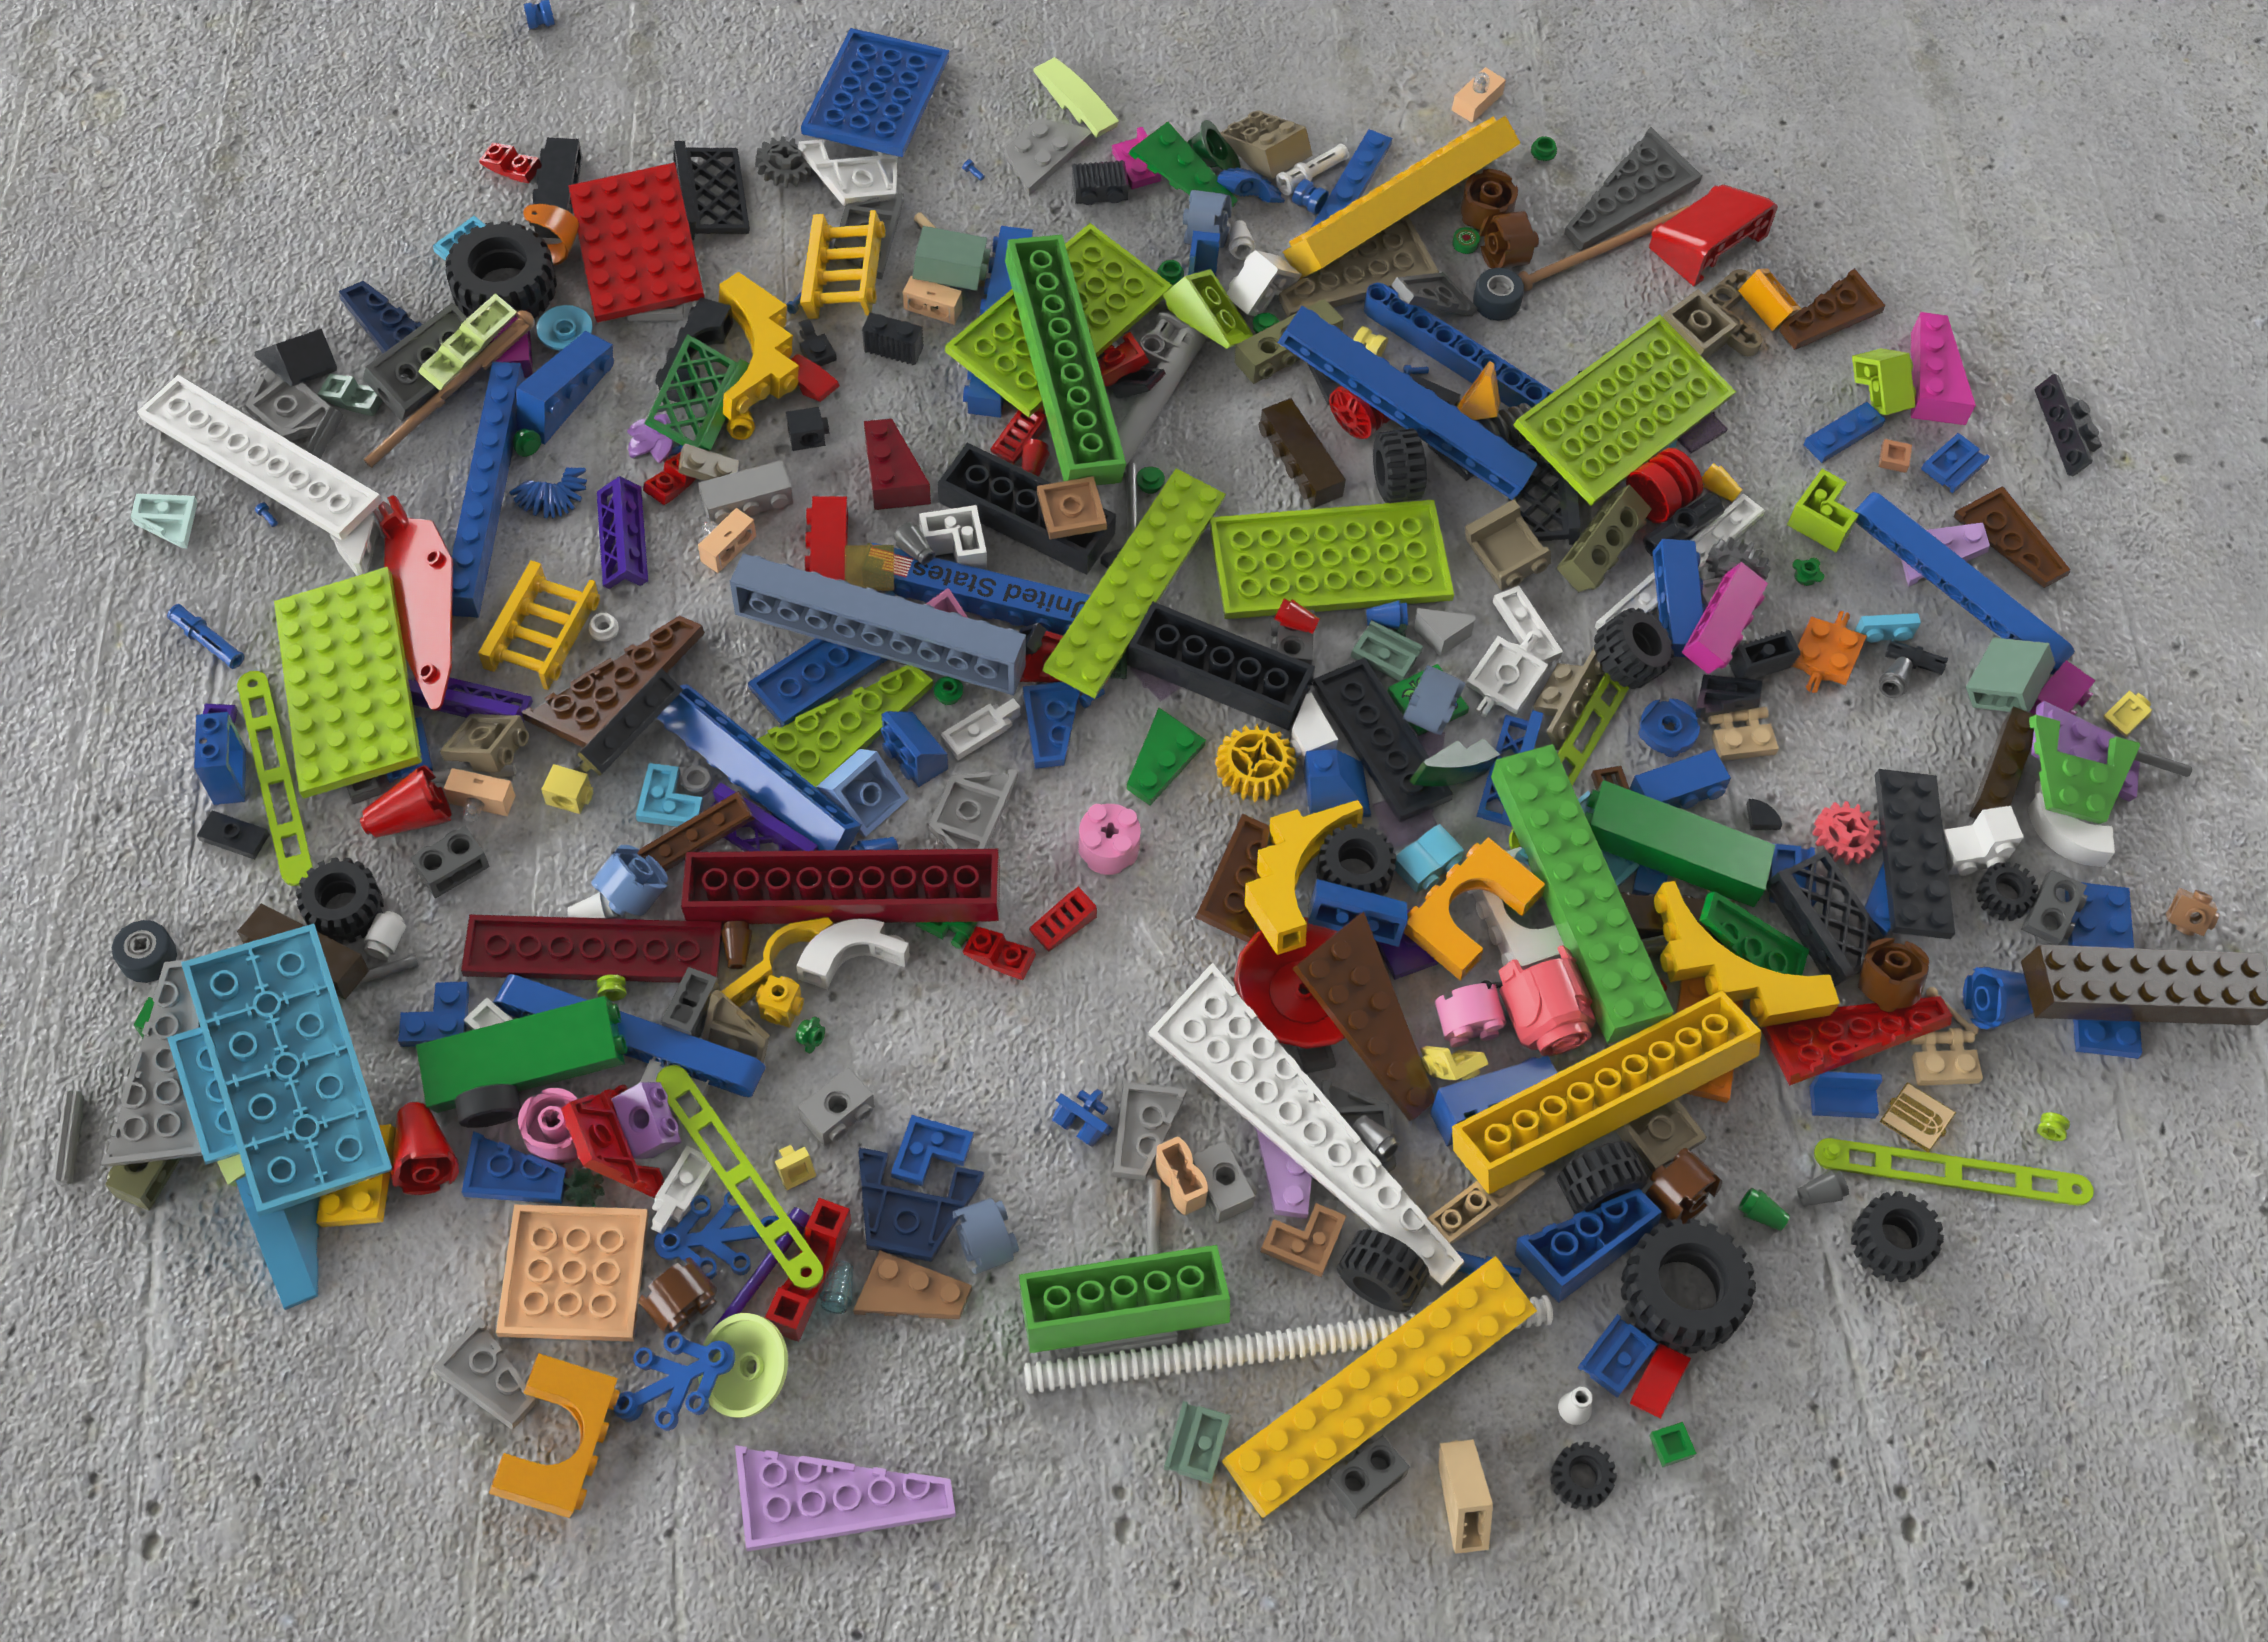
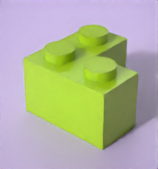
(1888, 379)
(1820, 514)

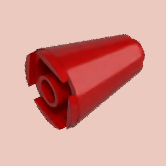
(407, 806)
(421, 1152)

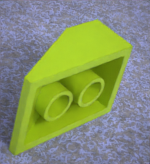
(1207, 308)

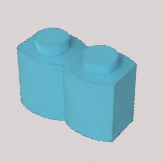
(1428, 858)

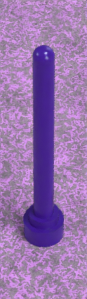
(800, 1220)

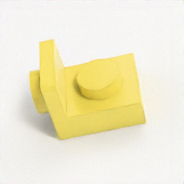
(2128, 712)

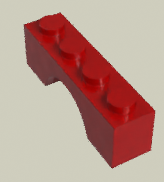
(825, 1236)

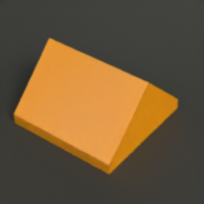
(1769, 298)
(1482, 397)

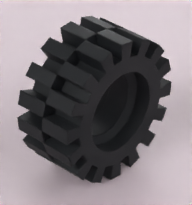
(2014, 878)
(1597, 1461)

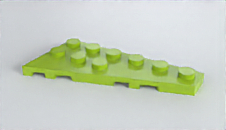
(838, 729)

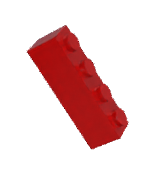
(827, 536)

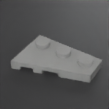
(1143, 1125)
(485, 1375)

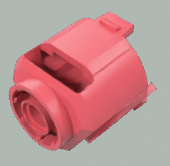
(1548, 1004)

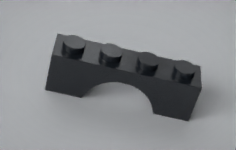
(707, 323)

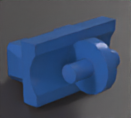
(1069, 1110)

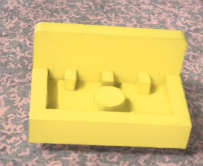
(1460, 1064)

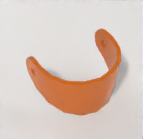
(558, 221)

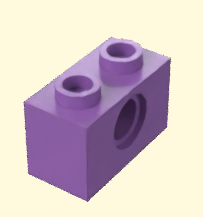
(646, 1120)

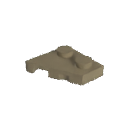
(733, 1028)

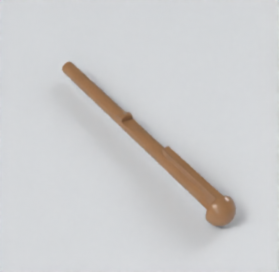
(1616, 241)
(490, 354)

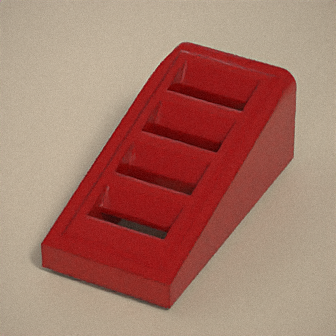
(1034, 425)
(1068, 903)

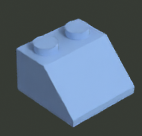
(864, 789)

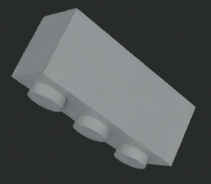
(748, 490)

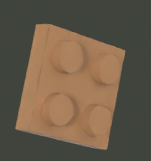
(1071, 507)

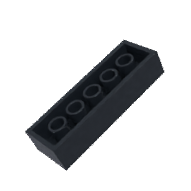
(1010, 505)
(1220, 665)

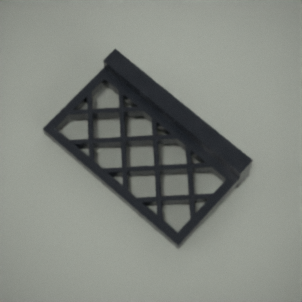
(685, 167)
(1567, 497)
(628, 723)
(1812, 927)

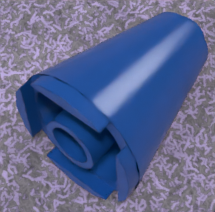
(1996, 997)

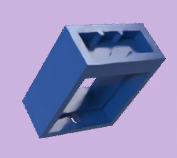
(221, 759)

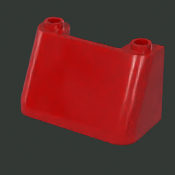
(1710, 228)

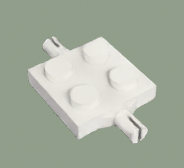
(1507, 674)

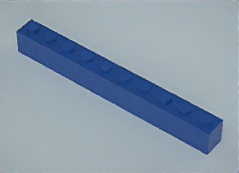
(1407, 402)
(485, 489)

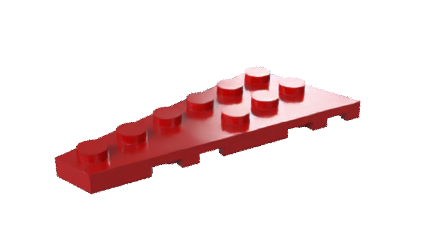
(1850, 1034)

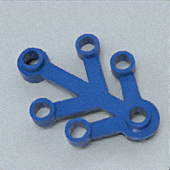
(710, 1237)
(679, 1379)

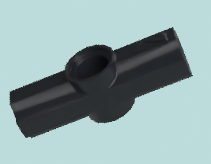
(1694, 516)

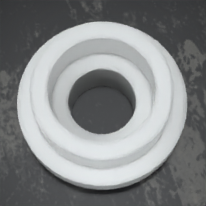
(600, 621)

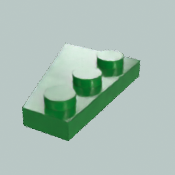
(1163, 756)

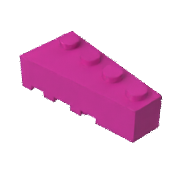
(1939, 373)

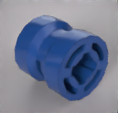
(538, 14)
(1310, 196)

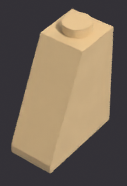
(1465, 1496)

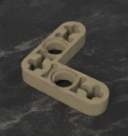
(1748, 333)

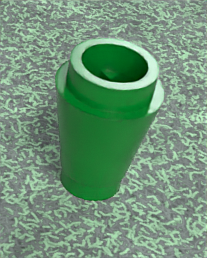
(1762, 1209)

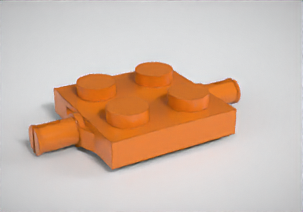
(1828, 651)

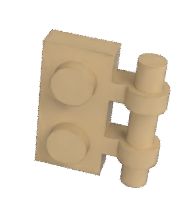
(1746, 741)
(1946, 1067)

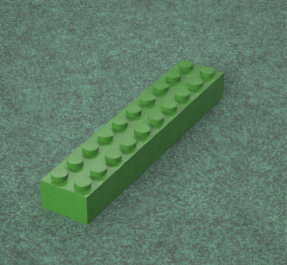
(1064, 360)
(1581, 892)

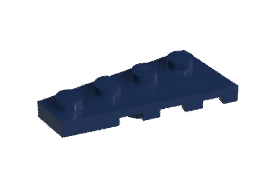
(375, 314)

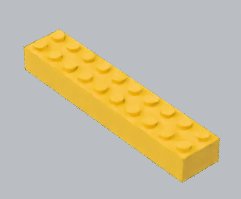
(1400, 195)
(1605, 1091)
(1378, 1387)

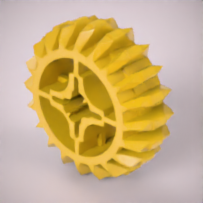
(1268, 774)

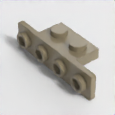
(1567, 696)

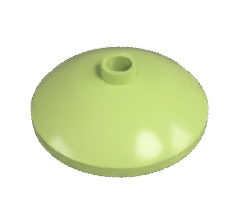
(754, 1340)

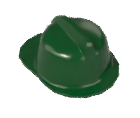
(1213, 147)

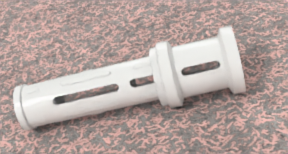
(1289, 181)

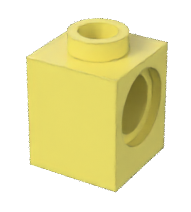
(567, 789)

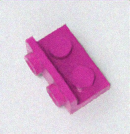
(1136, 169)

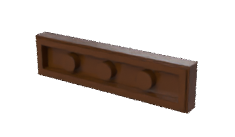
(699, 831)

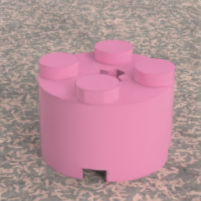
(1109, 838)
(1471, 1014)
(539, 1126)

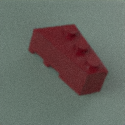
(893, 468)

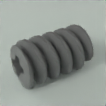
(1503, 423)

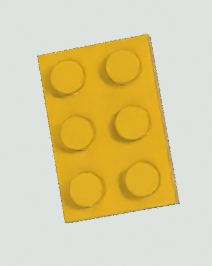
(362, 1201)

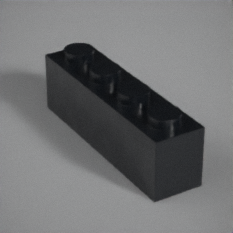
(560, 167)

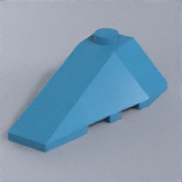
(288, 1246)

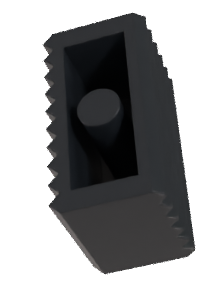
(1100, 182)
(892, 338)
(1764, 656)

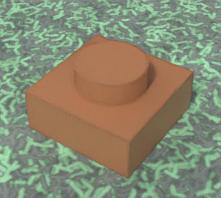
(1895, 455)

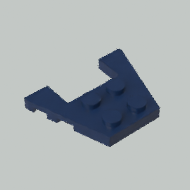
(908, 1220)

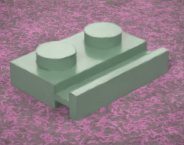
(1387, 651)
(1197, 1442)

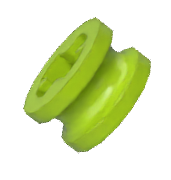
(612, 987)
(2053, 1126)

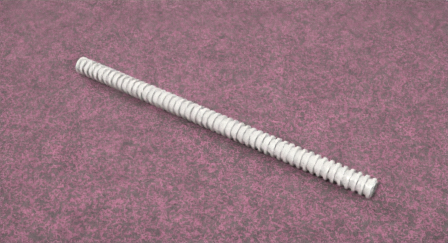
(1230, 1351)

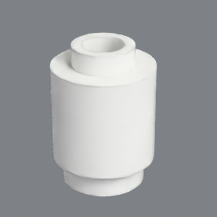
(384, 935)

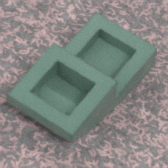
(349, 395)

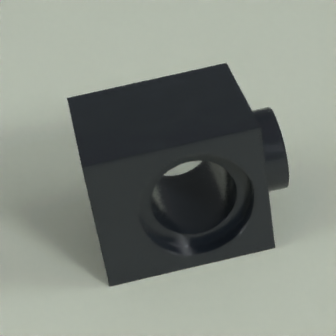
(806, 428)

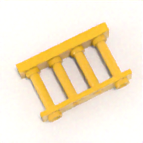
(819, 254)
(522, 604)

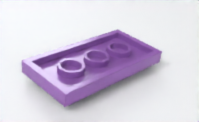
(2086, 741)

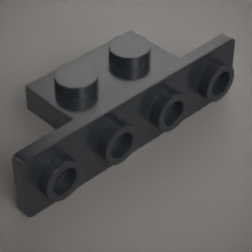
(2068, 424)

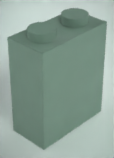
(951, 258)
(2010, 675)

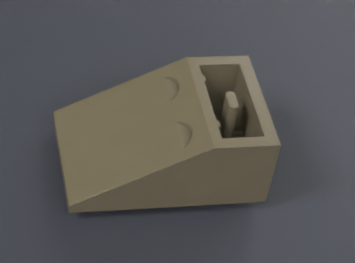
(1268, 142)

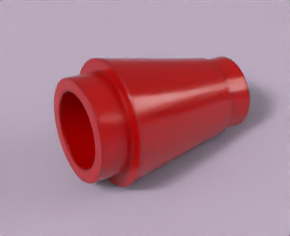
(1035, 456)
(1296, 616)

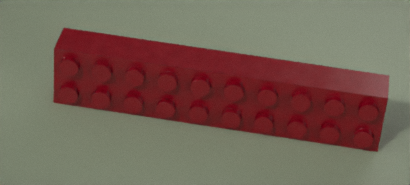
(842, 886)

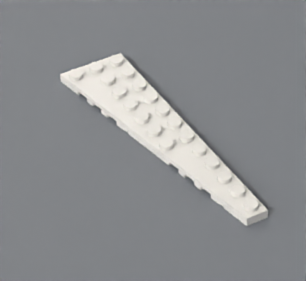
(1249, 1069)

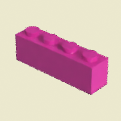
(1725, 618)

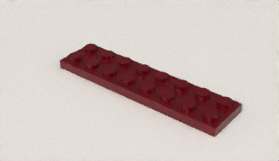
(589, 948)

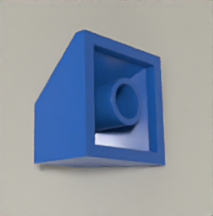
(1334, 780)

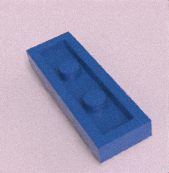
(1844, 432)

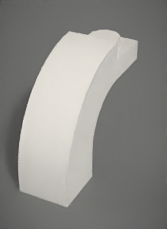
(2069, 836)
(845, 941)

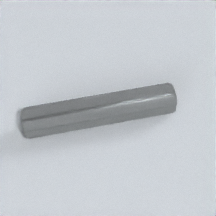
(68, 1137)
(1130, 1343)

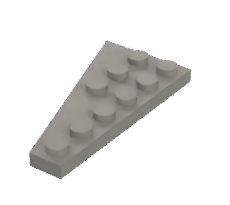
(154, 1110)

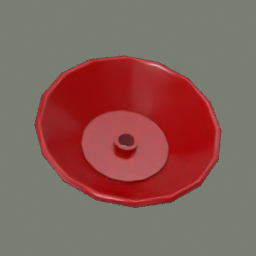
(1273, 987)

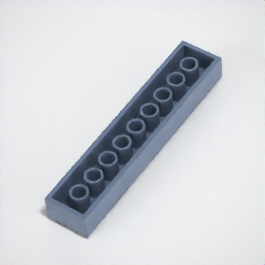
(879, 624)

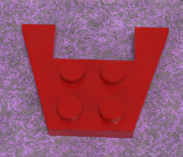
(603, 1144)

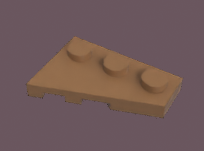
(911, 1289)

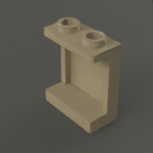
(1507, 546)

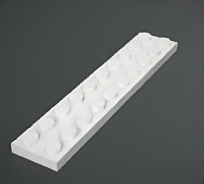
(260, 457)

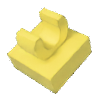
(794, 1166)

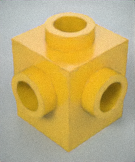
(779, 1000)

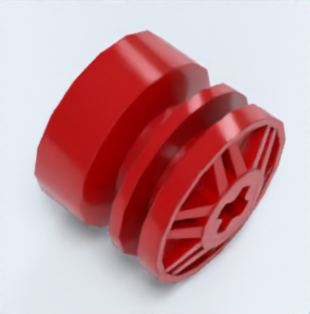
(1355, 414)
(1667, 483)

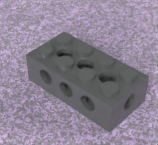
(406, 359)

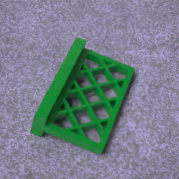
(714, 417)

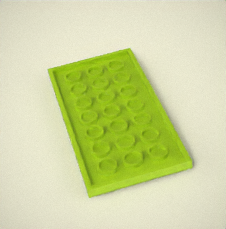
(1114, 297)
(1624, 409)
(1330, 558)
(346, 683)

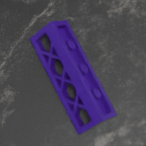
(626, 528)
(464, 704)
(766, 825)

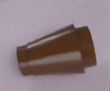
(736, 943)

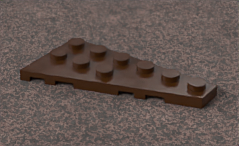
(605, 689)

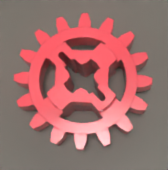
(1847, 833)

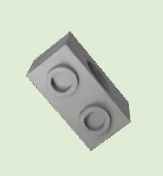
(843, 1090)
(1222, 1199)

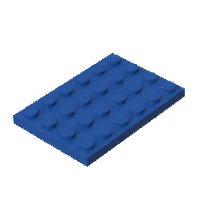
(875, 92)

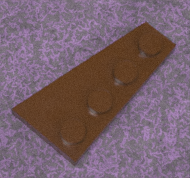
(1839, 308)
(2015, 536)
(1225, 897)

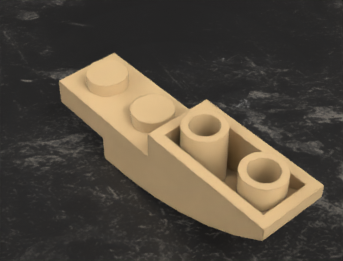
(1477, 1207)

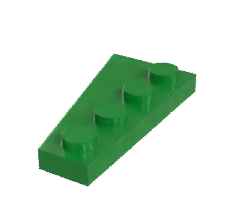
(1175, 160)
(1751, 937)

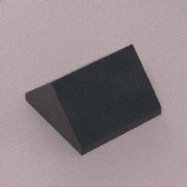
(299, 358)

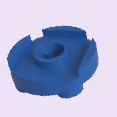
(1663, 740)

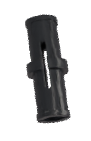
(1917, 656)

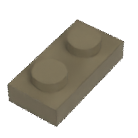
(705, 464)

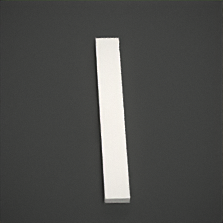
(1732, 523)

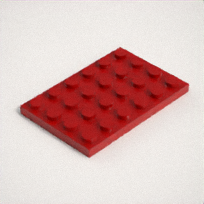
(636, 242)

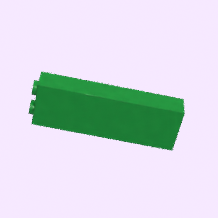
(1679, 843)
(523, 1052)

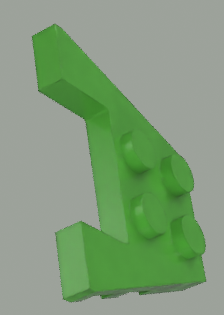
(2077, 784)

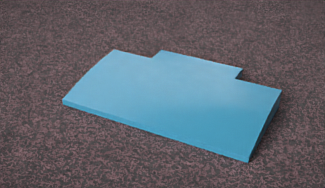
(277, 1072)

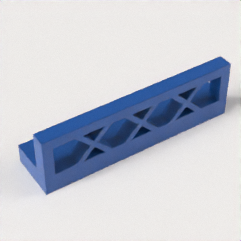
(1528, 743)

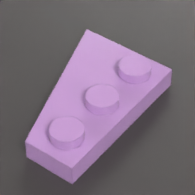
(1965, 540)
(1286, 1180)

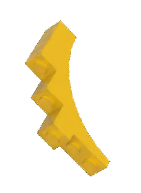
(771, 345)
(1294, 845)
(1772, 995)

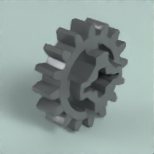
(782, 162)
(1729, 554)

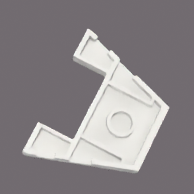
(853, 178)

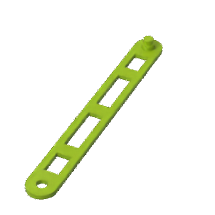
(1568, 751)
(296, 866)
(678, 1083)
(1834, 1155)

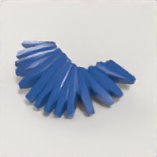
(1246, 183)
(551, 495)

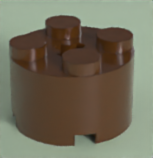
(1487, 196)
(1508, 240)
(1893, 974)
(1683, 1186)
(679, 1296)

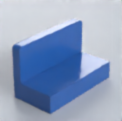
(1204, 252)
(1845, 1094)

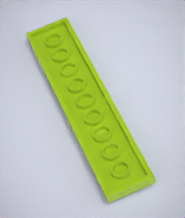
(1133, 582)

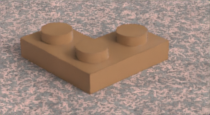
(1307, 1248)

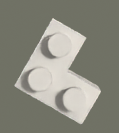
(1261, 280)
(957, 533)
(1984, 843)

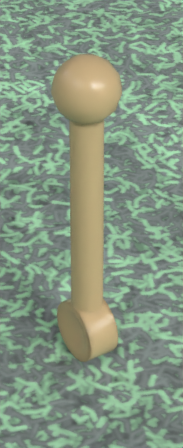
(1932, 992)

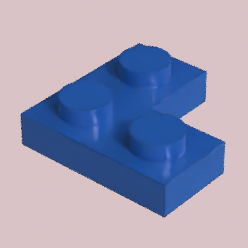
(445, 1020)
(929, 1140)

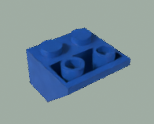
(912, 746)

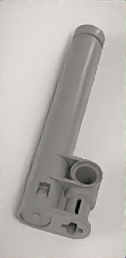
(1169, 349)

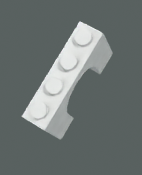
(1514, 940)

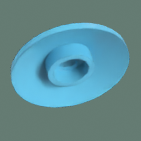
(562, 326)

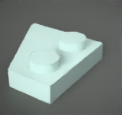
(165, 516)

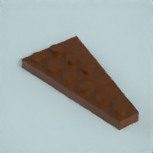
(1359, 998)

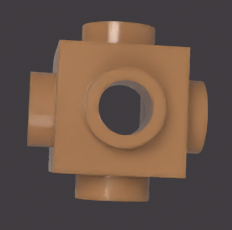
(2187, 903)

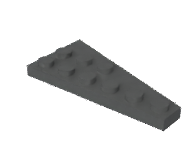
(1635, 187)

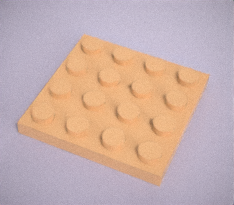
(573, 1273)

